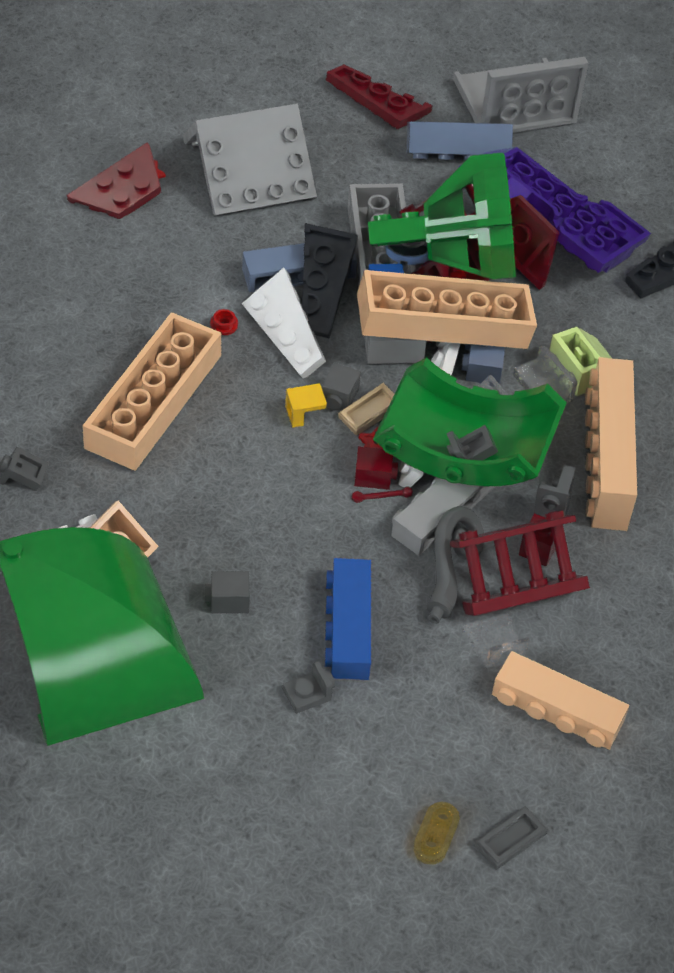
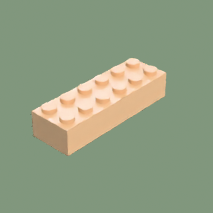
(446, 309)
(152, 391)
(611, 444)

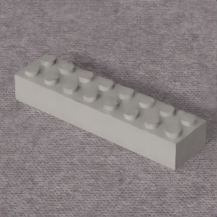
(363, 204)

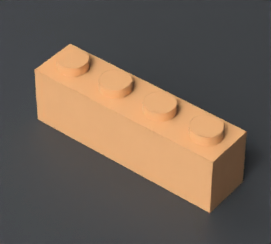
(560, 700)

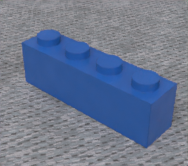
(350, 620)

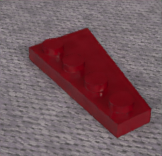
(378, 97)

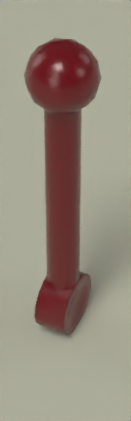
(359, 497)

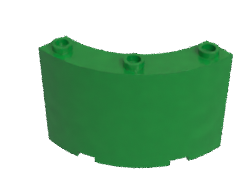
(433, 404)

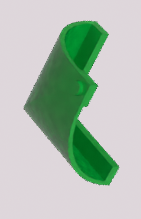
(94, 630)

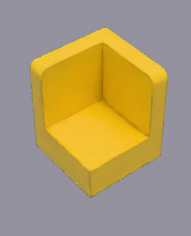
(303, 400)

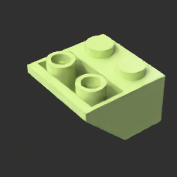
(578, 354)

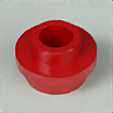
(224, 322)

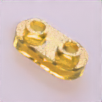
(437, 831)

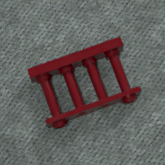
(539, 586)

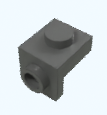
(473, 446)

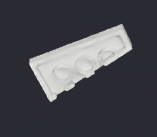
(282, 318)

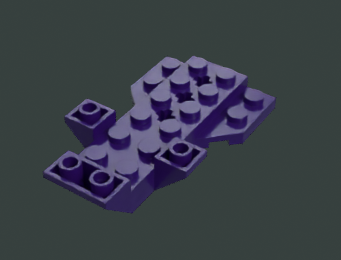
(590, 230)

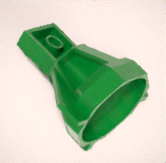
(448, 228)

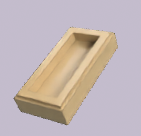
(367, 409)

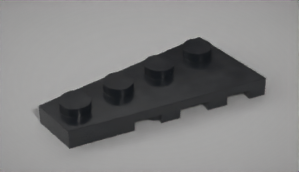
(325, 272)
(653, 273)

